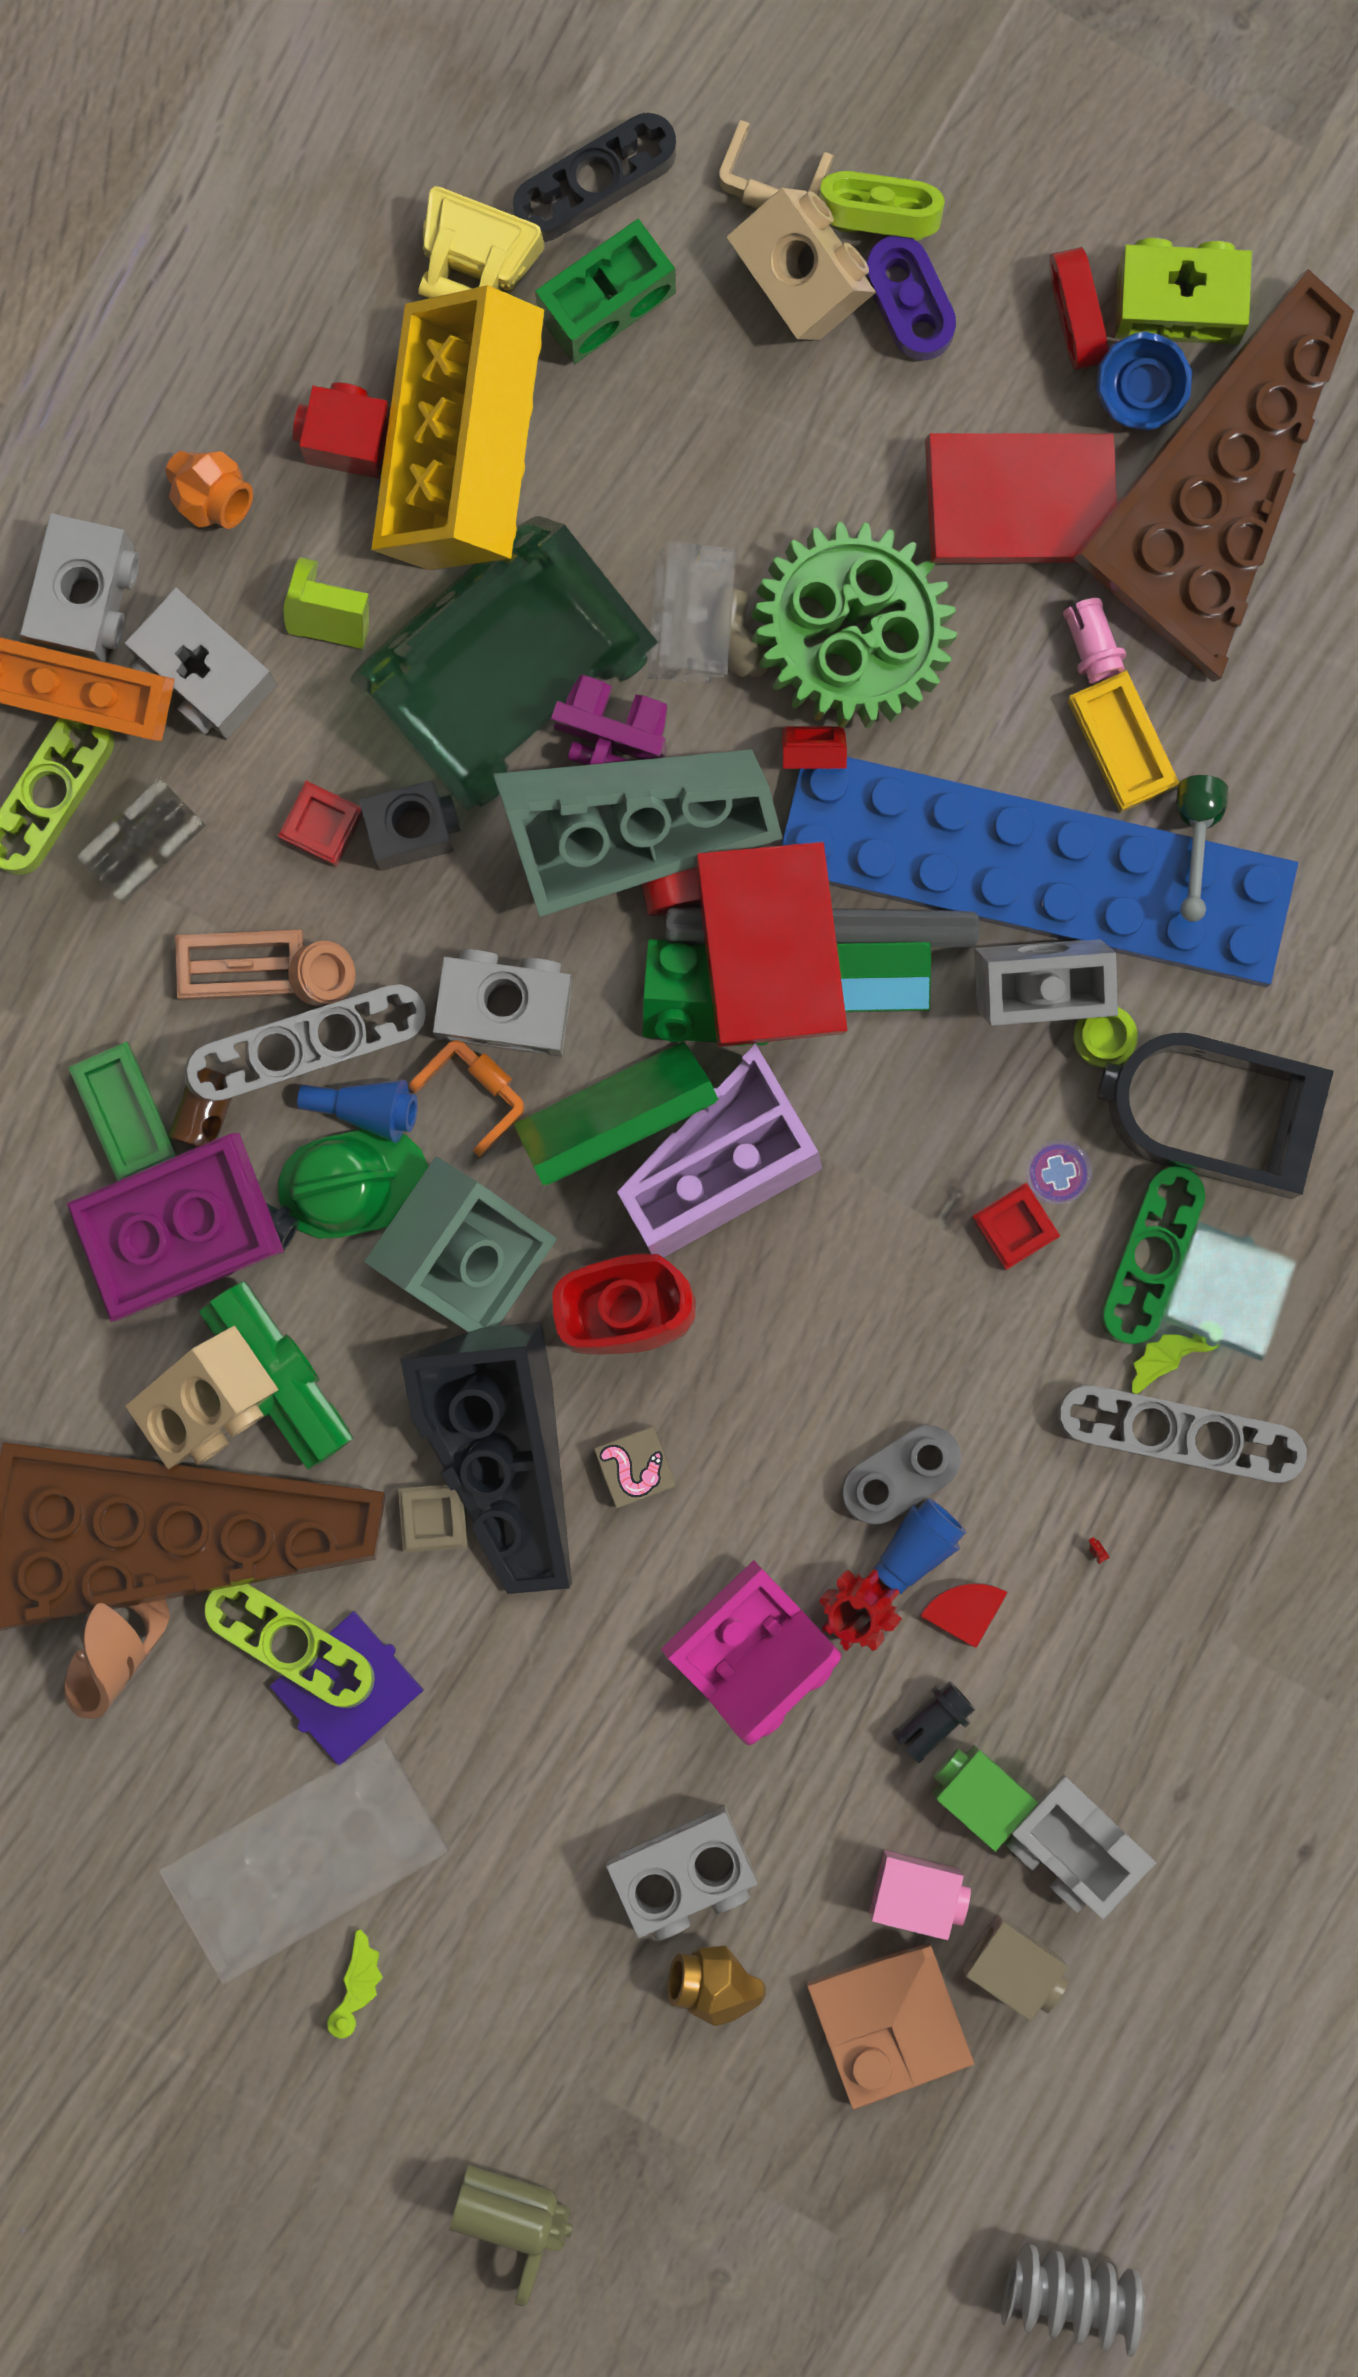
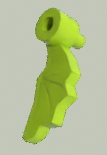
(1165, 1356)
(360, 1985)

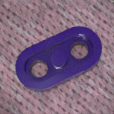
(912, 300)

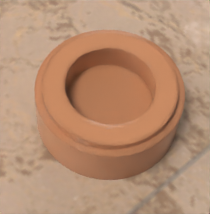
(321, 973)

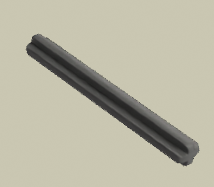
(859, 926)

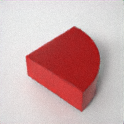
(965, 1610)

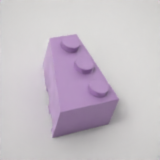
(721, 1161)

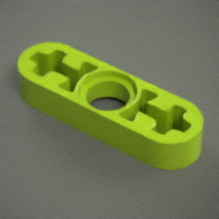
(22, 794)
(339, 1654)

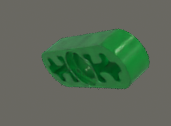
(1183, 1216)

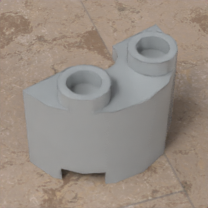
(1082, 1847)

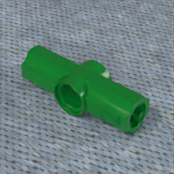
(299, 1405)

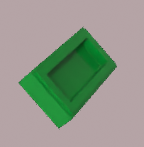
(123, 1111)

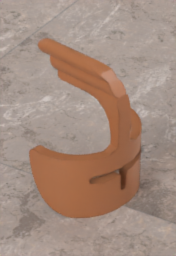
(110, 1656)

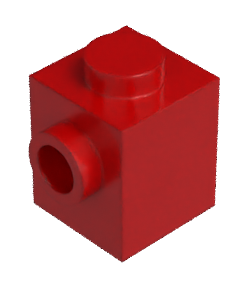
(343, 429)

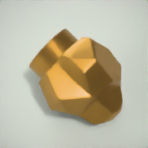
(713, 1985)

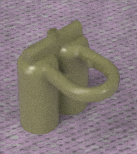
(513, 2217)

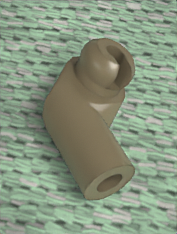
(743, 653)

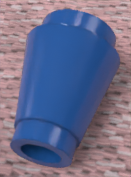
(919, 1545)

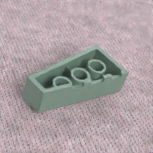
(631, 821)

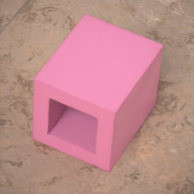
(919, 1895)

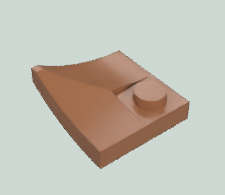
(890, 2024)

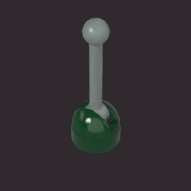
(1201, 806)

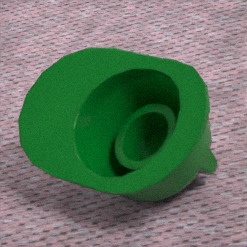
(349, 1182)

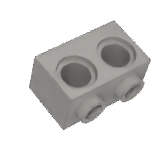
(674, 1857)

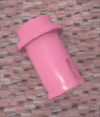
(1094, 641)

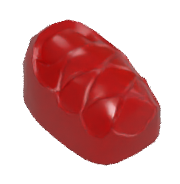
(623, 1305)

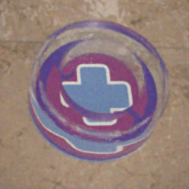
(1059, 1172)

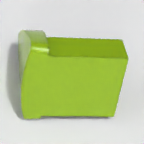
(324, 609)

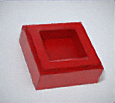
(814, 747)
(321, 823)
(1015, 1226)

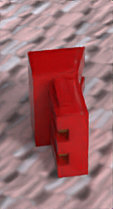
(1098, 1550)

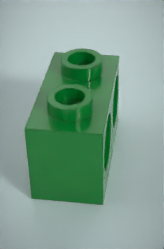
(606, 291)

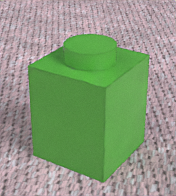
(982, 1795)

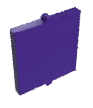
(347, 1729)

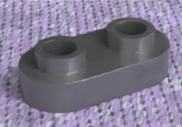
(901, 1473)

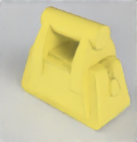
(475, 242)

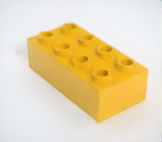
(458, 429)

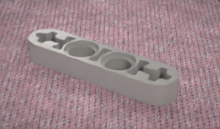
(306, 1047)
(1180, 1438)

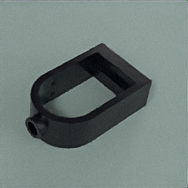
(1295, 1131)

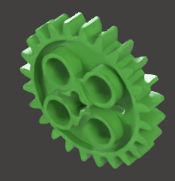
(829, 575)

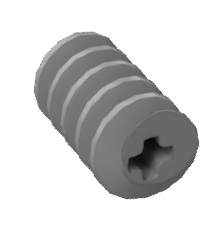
(1075, 2297)

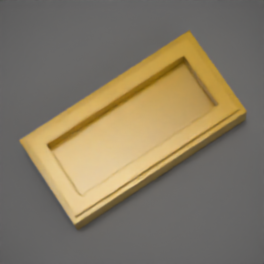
(1123, 741)

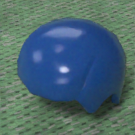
(1144, 381)

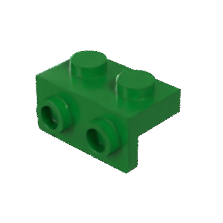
(678, 994)

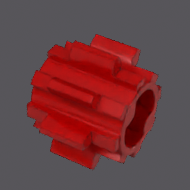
(860, 1626)

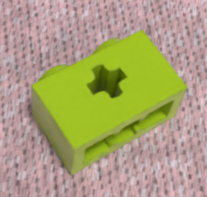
(1153, 303)

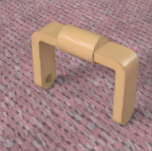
(754, 192)

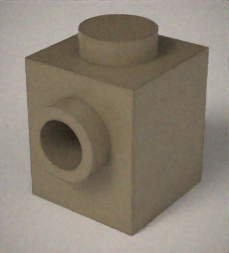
(1016, 1969)

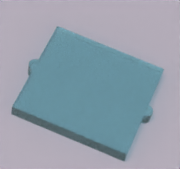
(1230, 1291)

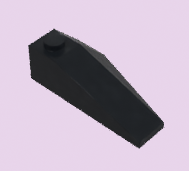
(494, 1429)

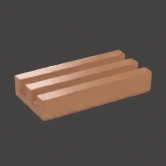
(186, 968)

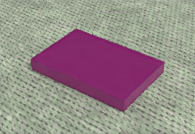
(175, 1227)

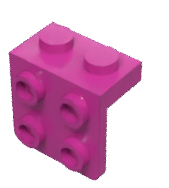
(753, 1654)

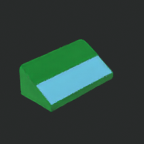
(885, 976)

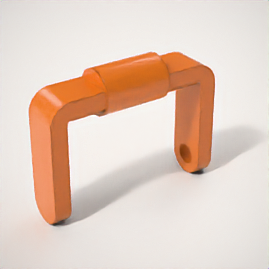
(489, 1075)

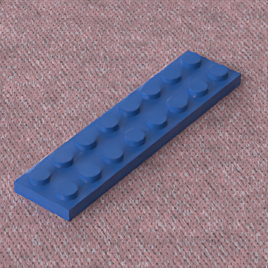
(1043, 868)

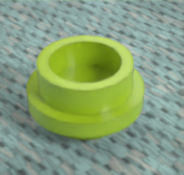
(1105, 1039)

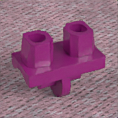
(584, 719)

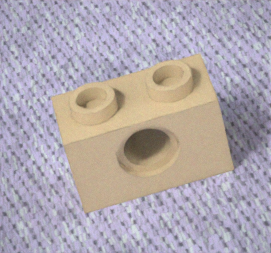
(770, 249)

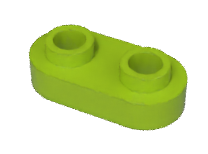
(882, 204)

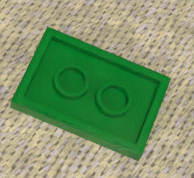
(615, 1113)

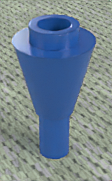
(376, 1107)

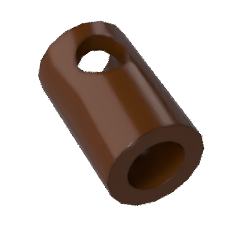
(200, 1120)

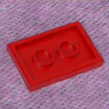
(1017, 495)
(770, 944)

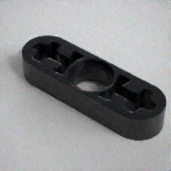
(642, 168)

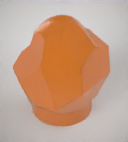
(208, 488)

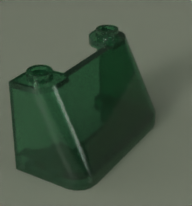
(498, 655)

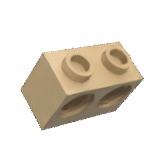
(202, 1398)

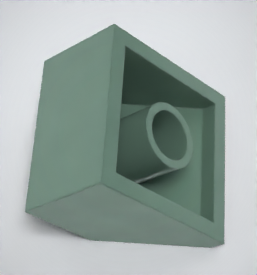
(460, 1248)

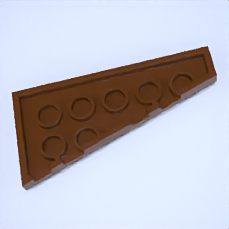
(1211, 497)
(138, 1534)

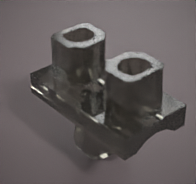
(141, 840)

